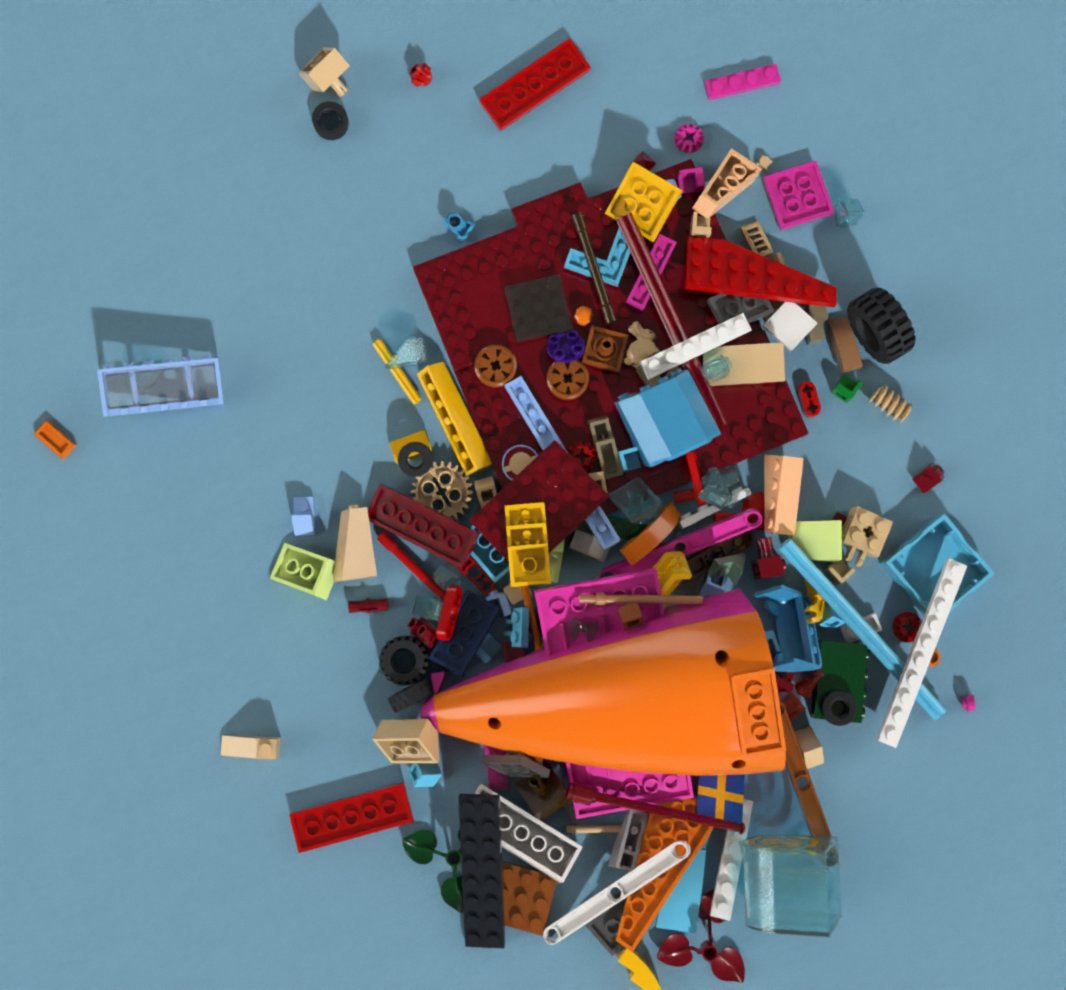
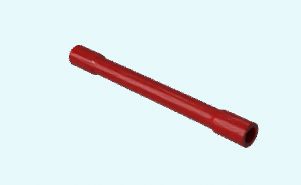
(392, 546)

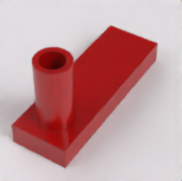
(692, 494)

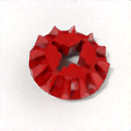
(588, 450)
(903, 619)

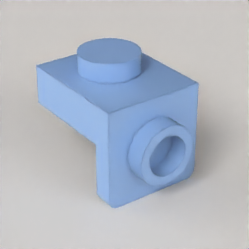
(502, 601)

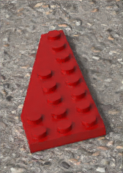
(734, 270)

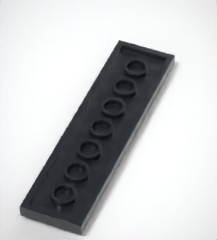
(482, 870)

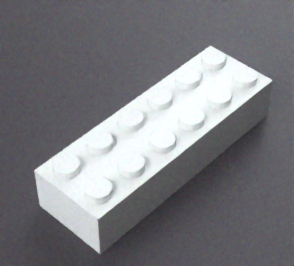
(535, 840)

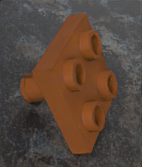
(605, 349)

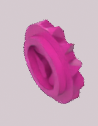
(688, 146)

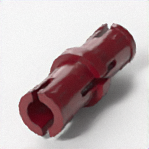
(368, 605)

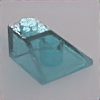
(637, 502)

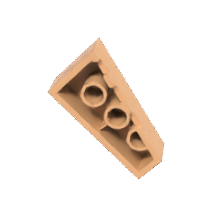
(728, 181)
(781, 493)

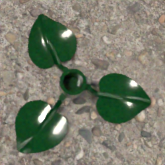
(420, 849)

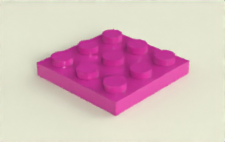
(798, 195)

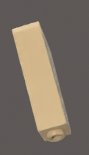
(354, 546)

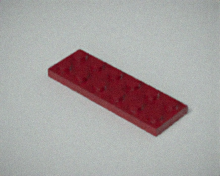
(422, 526)

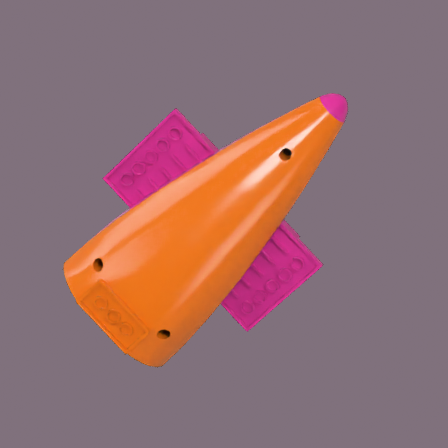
(633, 704)

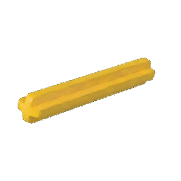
(397, 373)

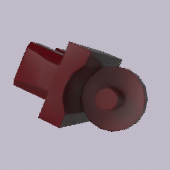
(423, 631)

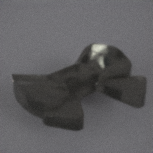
(577, 626)

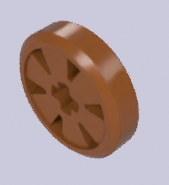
(494, 354)
(567, 390)

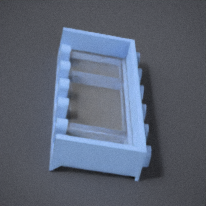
(160, 385)

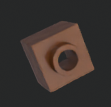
(631, 616)

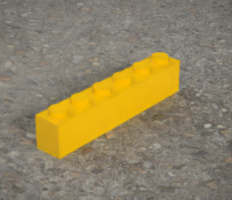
(454, 418)

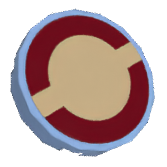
(517, 459)

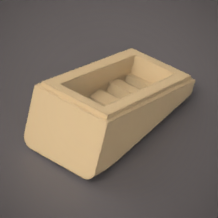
(767, 252)

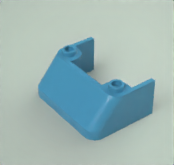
(796, 638)

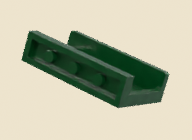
(843, 670)

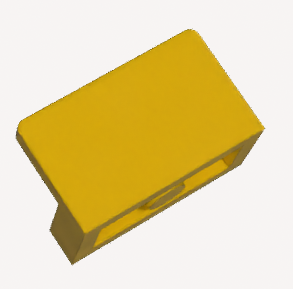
(420, 436)

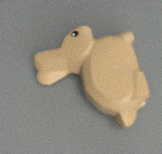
(642, 347)

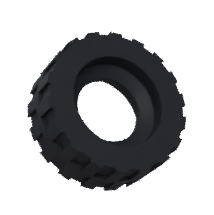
(410, 695)

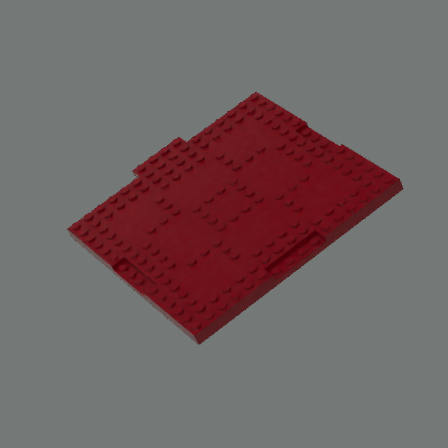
(473, 313)

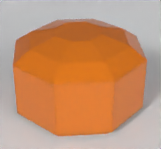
(583, 316)

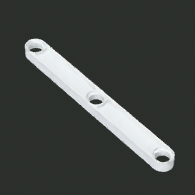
(627, 885)

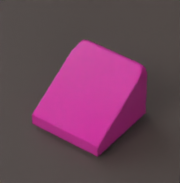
(437, 681)

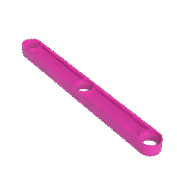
(693, 541)

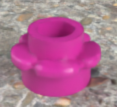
(968, 702)

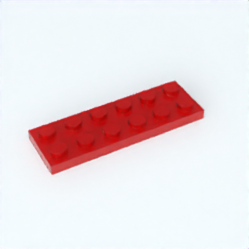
(534, 84)
(351, 817)

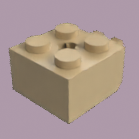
(854, 538)

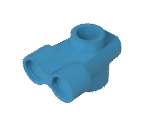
(463, 227)

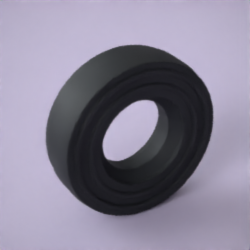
(410, 470)
(851, 707)

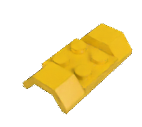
(671, 570)

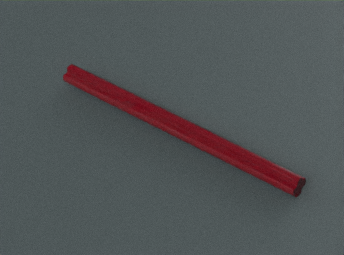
(667, 309)

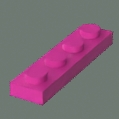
(742, 82)
(660, 253)

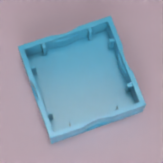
(921, 558)

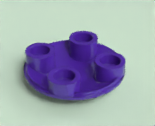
(565, 346)

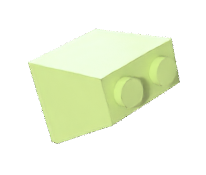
(819, 539)

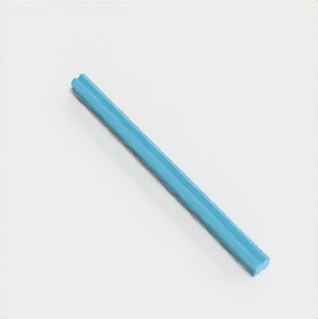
(856, 622)

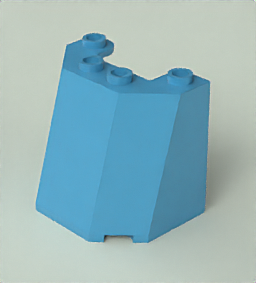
(667, 418)

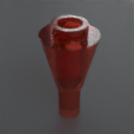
(806, 686)

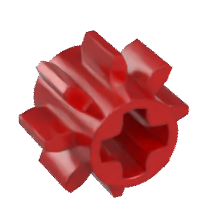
(420, 75)

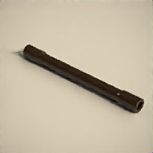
(606, 306)

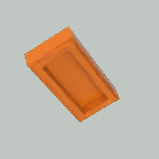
(55, 439)

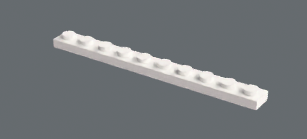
(921, 652)

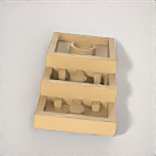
(752, 363)

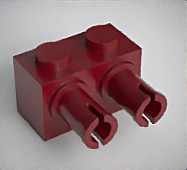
(768, 563)

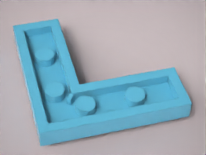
(611, 269)

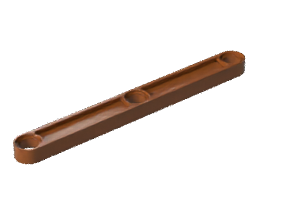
(797, 768)

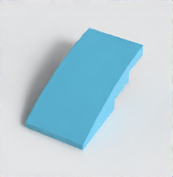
(682, 906)

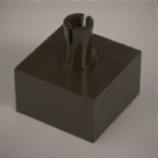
(543, 794)

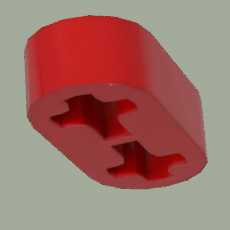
(813, 398)

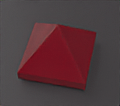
(644, 161)

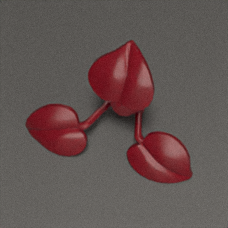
(725, 965)

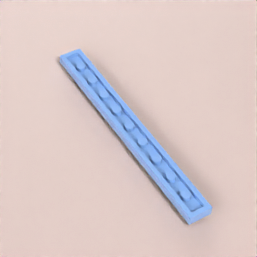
(545, 436)

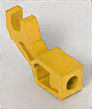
(817, 607)

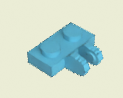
(520, 623)

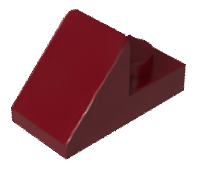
(784, 682)

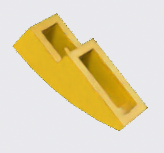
(640, 971)

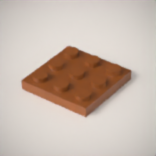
(526, 897)

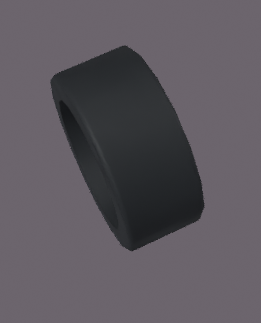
(327, 107)

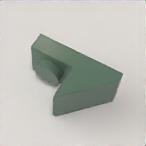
(729, 565)

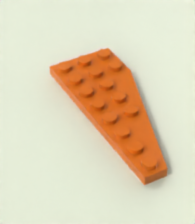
(647, 901)

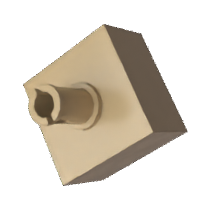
(325, 70)

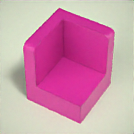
(691, 180)

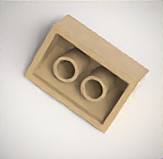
(408, 740)

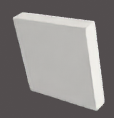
(790, 325)

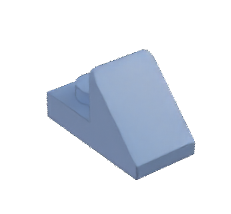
(303, 516)

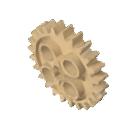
(457, 483)

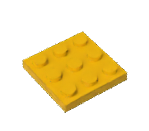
(645, 197)

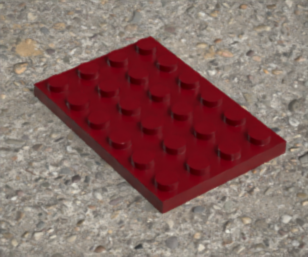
(552, 479)

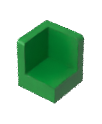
(846, 388)

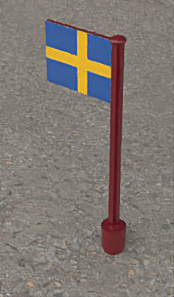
(717, 802)

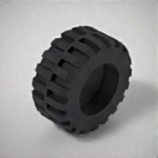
(881, 325)

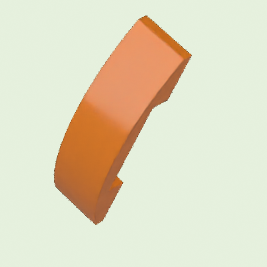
(652, 535)

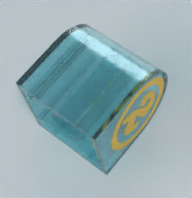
(792, 884)

